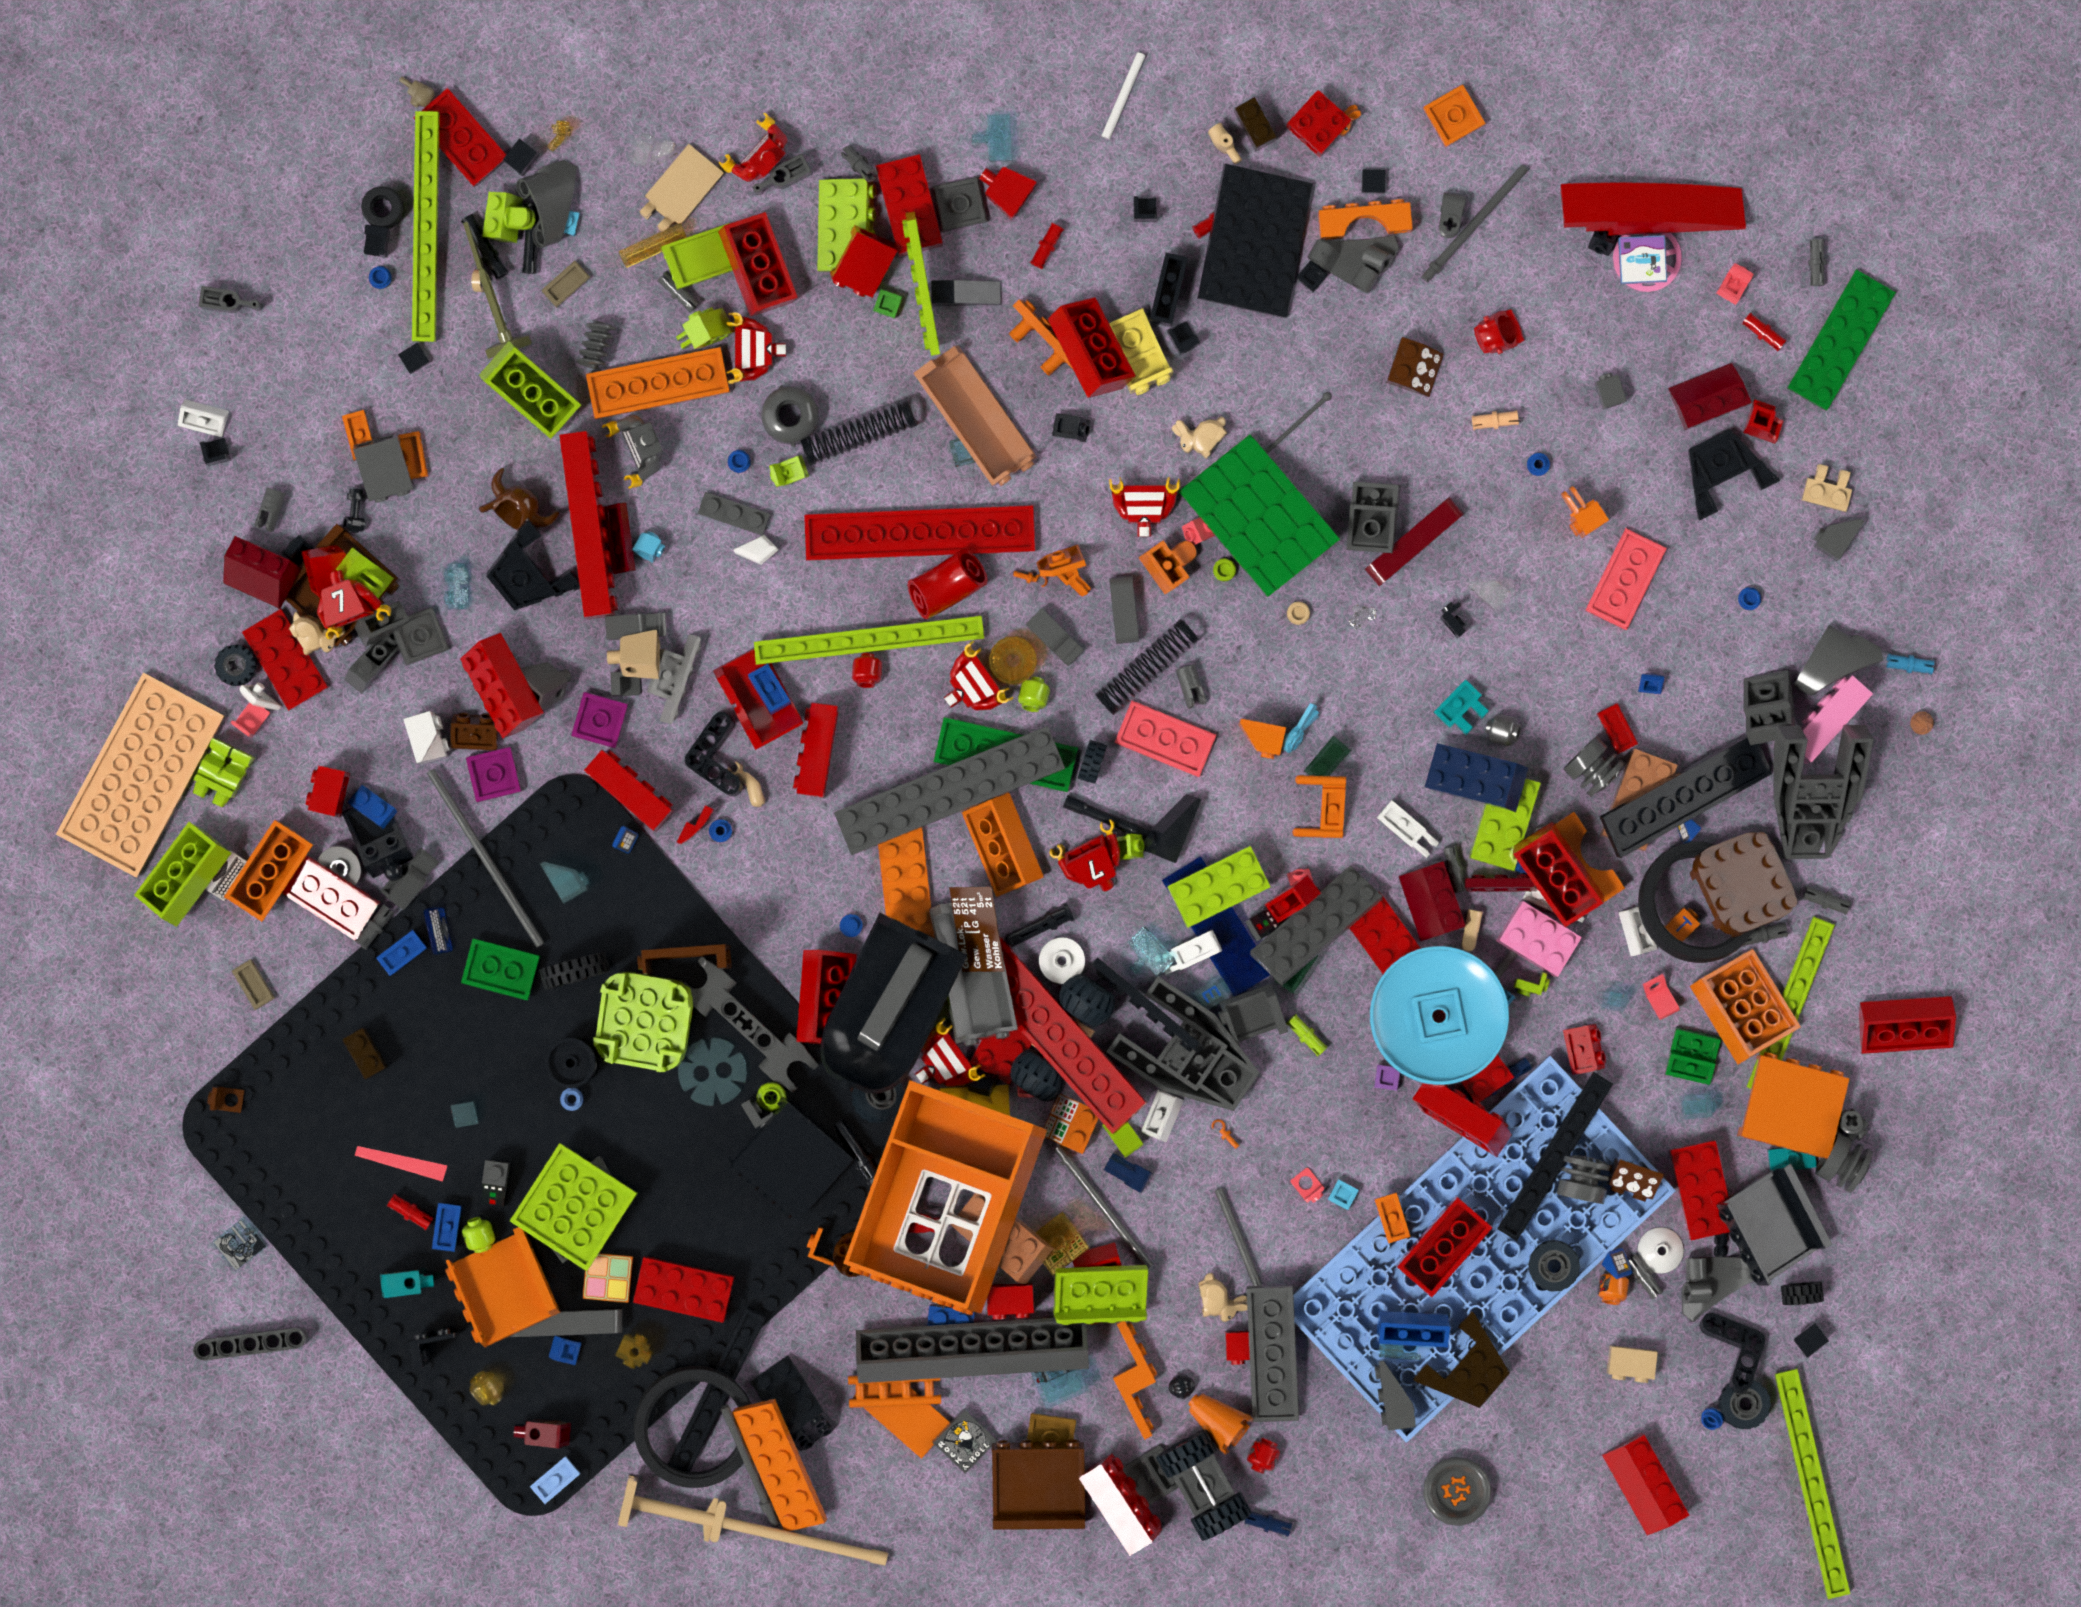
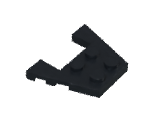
(1720, 461)
(519, 577)

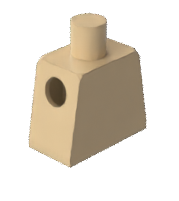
(638, 655)

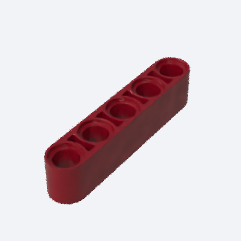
(1414, 541)

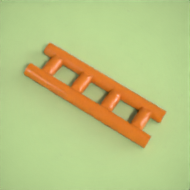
(884, 1400)

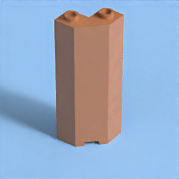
(975, 416)

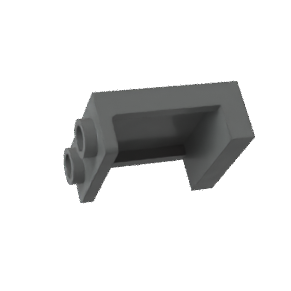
(383, 468)
(1252, 1014)

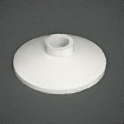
(1052, 951)
(1652, 1241)

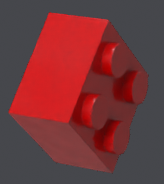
(328, 791)
(1010, 1299)

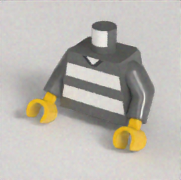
(642, 445)

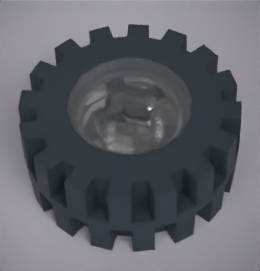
(243, 669)
(1092, 761)

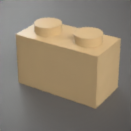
(1632, 1363)

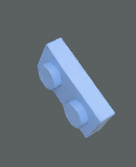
(555, 1480)

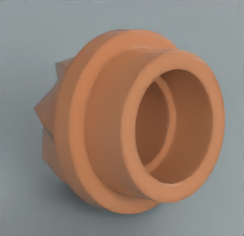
(1921, 723)

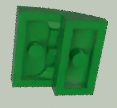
(1692, 1055)

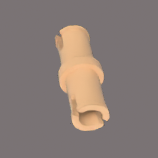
(1495, 420)

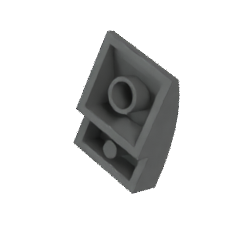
(1373, 517)
(1767, 705)

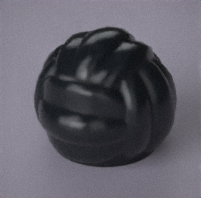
(1181, 1386)

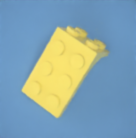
(1141, 352)

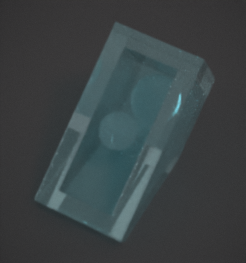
(566, 881)

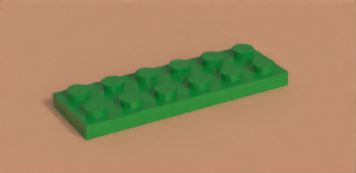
(1841, 340)
(963, 740)

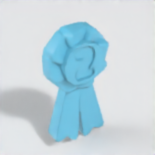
(1295, 736)

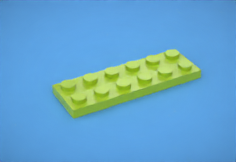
(922, 291)

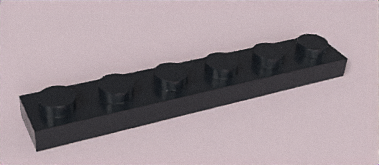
(1139, 1000)

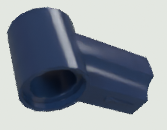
(1131, 1174)

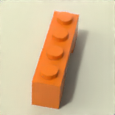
(1394, 217)
(1573, 832)

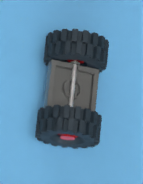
(1204, 1485)

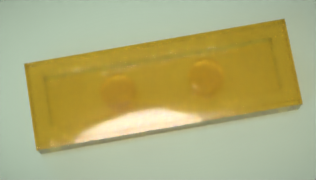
(651, 246)

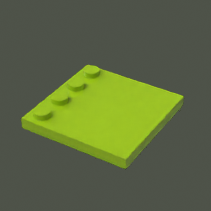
(573, 1207)

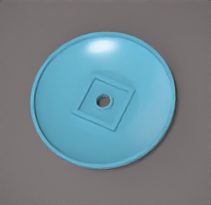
(1447, 982)

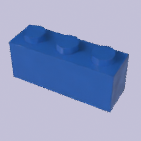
(1413, 1329)

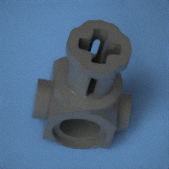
(1853, 1124)

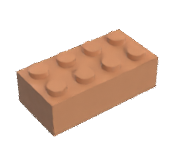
(1638, 776)
(1024, 1247)

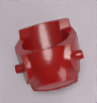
(1498, 332)

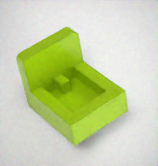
(788, 471)
(1131, 846)
(1526, 988)

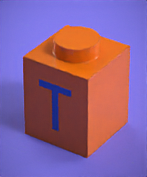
(1682, 923)

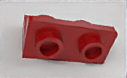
(1584, 1049)

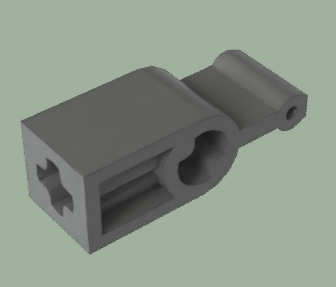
(795, 171)
(220, 304)
(632, 624)
(1054, 637)
(412, 880)

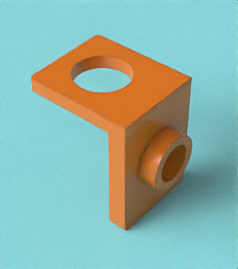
(812, 1243)

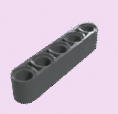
(895, 996)
(577, 1323)
(240, 1348)

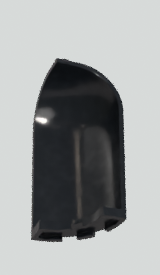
(882, 953)

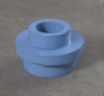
(564, 1099)

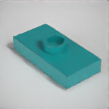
(1786, 1156)

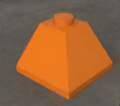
(1264, 737)

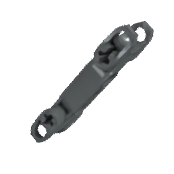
(778, 1054)

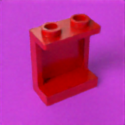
(864, 262)

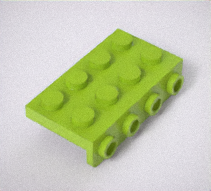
(840, 208)
(1100, 1294)

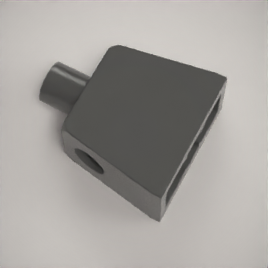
(547, 683)

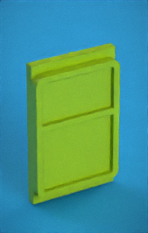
(696, 258)

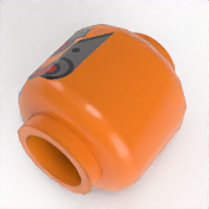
(1612, 1289)

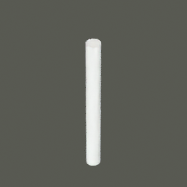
(1124, 93)

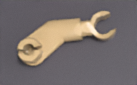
(753, 786)

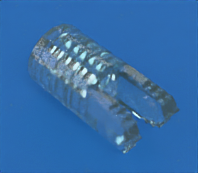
(1396, 1351)

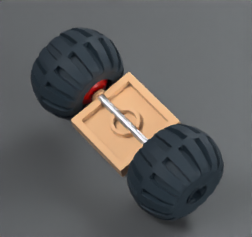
(1085, 1002)

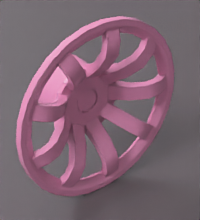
(1673, 271)

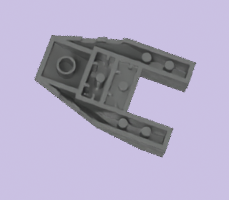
(1817, 806)
(1214, 1076)

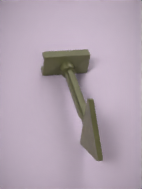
(504, 334)

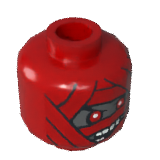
(1263, 1455)

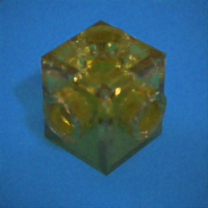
(625, 1350)

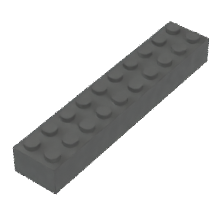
(949, 790)
(970, 1350)

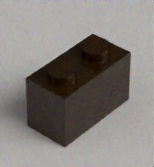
(1255, 124)
(365, 1053)

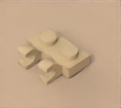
(1827, 494)

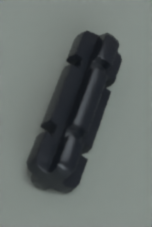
(1720, 1241)

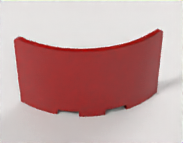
(751, 711)

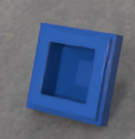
(1651, 683)

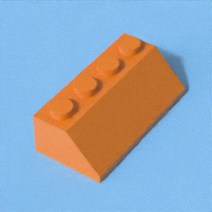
(1002, 844)
(268, 870)

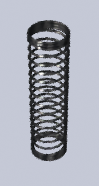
(905, 408)
(1104, 698)

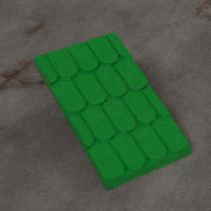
(1259, 515)

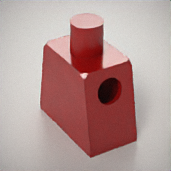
(1007, 189)
(320, 564)

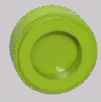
(1224, 570)

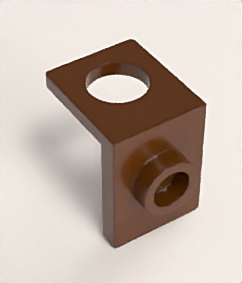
(217, 1096)

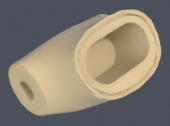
(1223, 142)

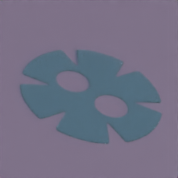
(723, 1087)

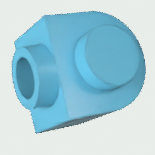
(648, 546)

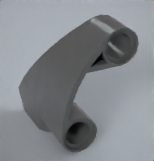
(552, 194)
(1355, 260)
(1835, 658)
(1710, 1282)

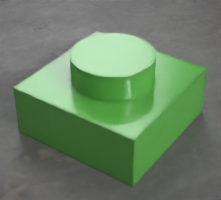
(887, 304)

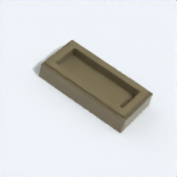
(565, 284)
(253, 984)

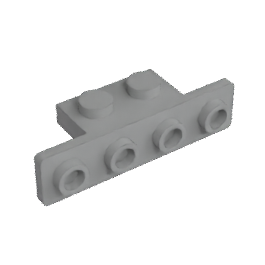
(673, 677)

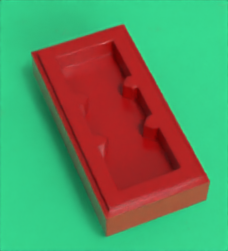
(1617, 728)

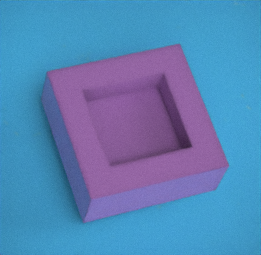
(1386, 1078)

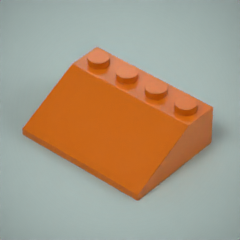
(1745, 1006)

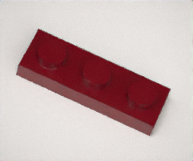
(619, 538)
(1499, 883)

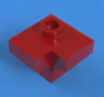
(1763, 422)

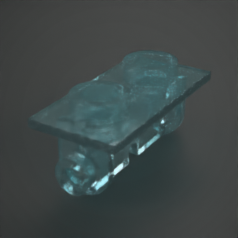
(454, 576)

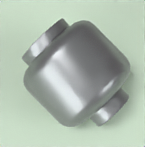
(1503, 730)

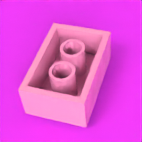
(1538, 939)

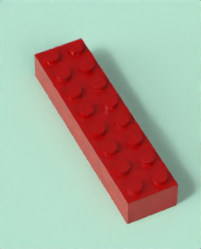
(586, 524)

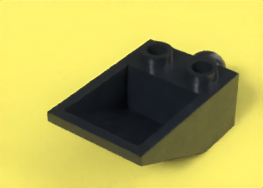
(379, 848)

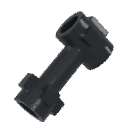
(353, 522)

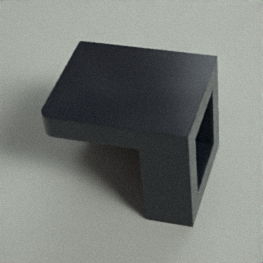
(521, 157)
(1144, 209)
(376, 240)
(1183, 338)
(215, 452)
(1810, 1339)

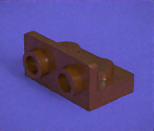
(473, 732)

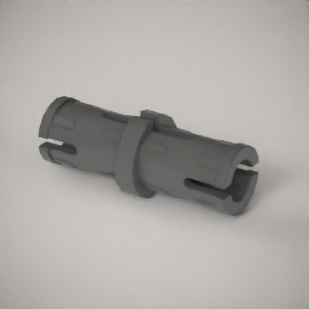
(859, 163)
(1817, 262)
(681, 295)
(1455, 869)
(1827, 900)
(374, 927)
(1767, 933)
(1644, 1277)

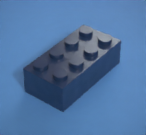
(1476, 777)

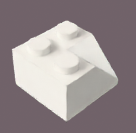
(426, 737)

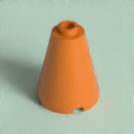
(1220, 1420)

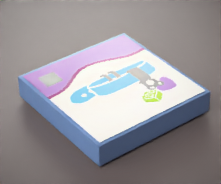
(1642, 259)

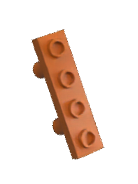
(1042, 326)

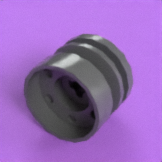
(1594, 766)
(1847, 1164)
(1584, 1179)

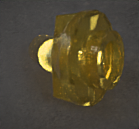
(561, 130)

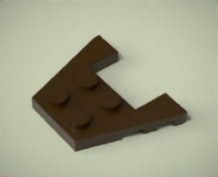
(1475, 1374)

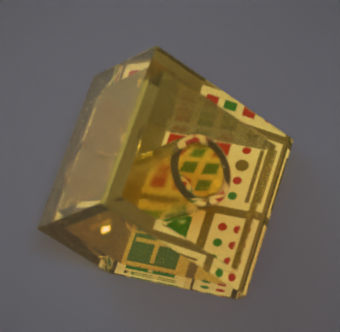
(1065, 1239)

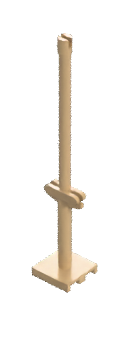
(714, 1520)

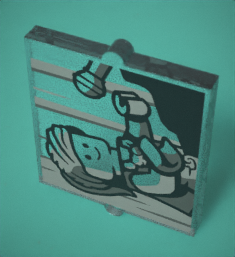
(239, 1244)

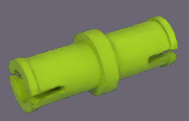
(1306, 1035)

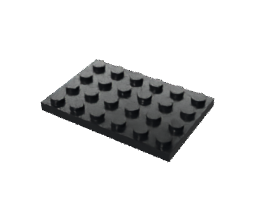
(1255, 241)

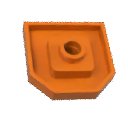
(1065, 565)

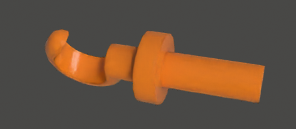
(1029, 577)
(1226, 1134)

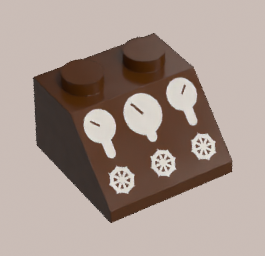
(1415, 367)
(1634, 1179)

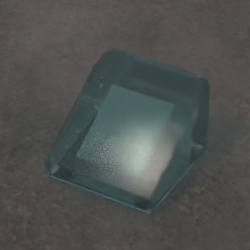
(960, 454)
(1614, 1001)
(464, 1114)

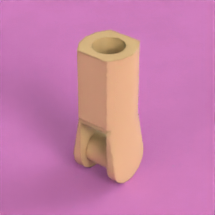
(1470, 932)

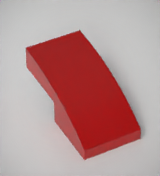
(691, 830)

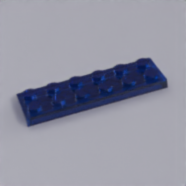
(1234, 961)

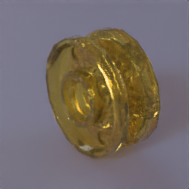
(1012, 646)

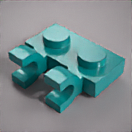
(1457, 704)

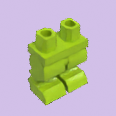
(216, 776)

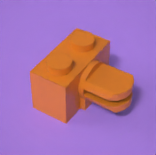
(1587, 517)
(1167, 564)

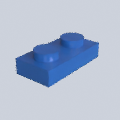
(769, 689)
(372, 806)
(401, 953)
(446, 1227)
(947, 1316)

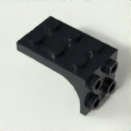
(797, 1403)

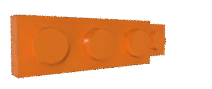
(1135, 1378)

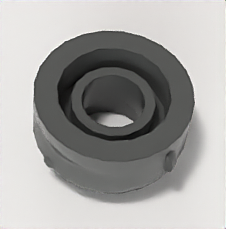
(789, 396)

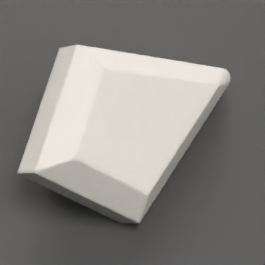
(757, 550)
(257, 697)

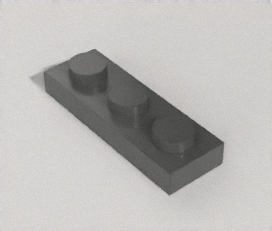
(734, 513)

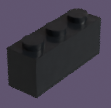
(1168, 289)

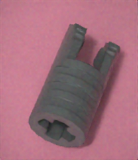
(272, 503)
(1188, 680)

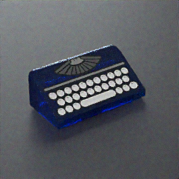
(438, 930)

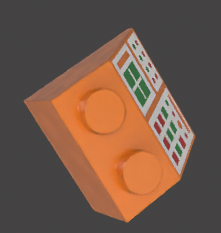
(1070, 1123)

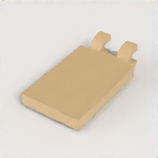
(681, 188)

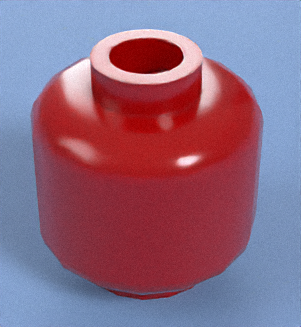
(867, 670)

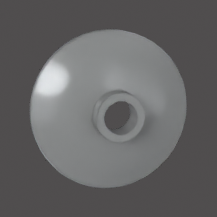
(340, 854)

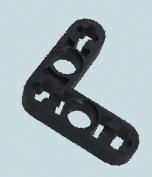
(707, 761)
(1742, 1342)

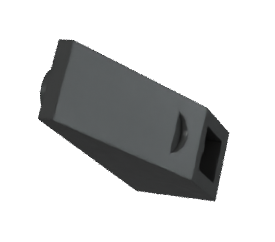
(371, 663)
(1397, 1405)

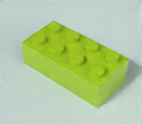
(529, 390)
(1503, 829)
(182, 874)
(1218, 887)

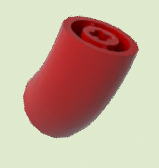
(947, 584)

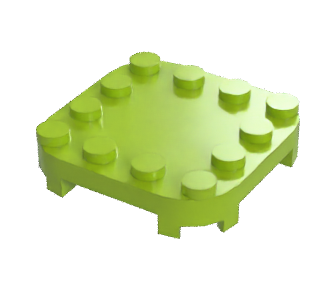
(644, 1021)

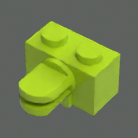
(505, 217)
(705, 328)
(361, 569)

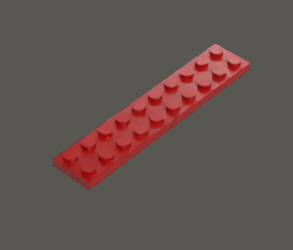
(919, 533)
(1387, 941)
(1069, 1047)

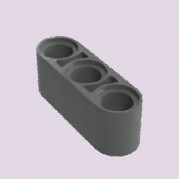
(1124, 610)

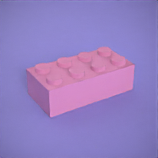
(1832, 714)

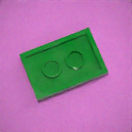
(500, 969)

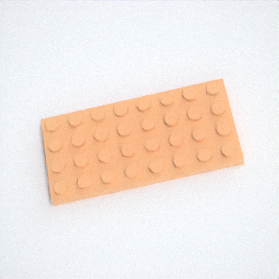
(140, 775)

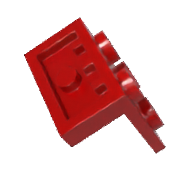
(1318, 123)

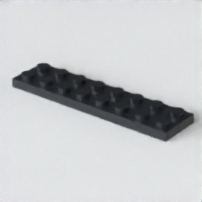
(1684, 796)

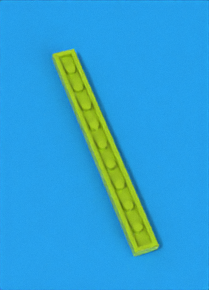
(425, 226)
(868, 640)
(1812, 1483)

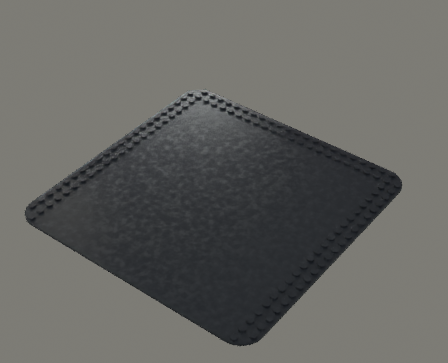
(454, 1043)

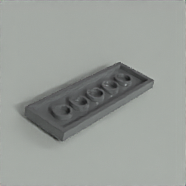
(1316, 925)
(1272, 1353)

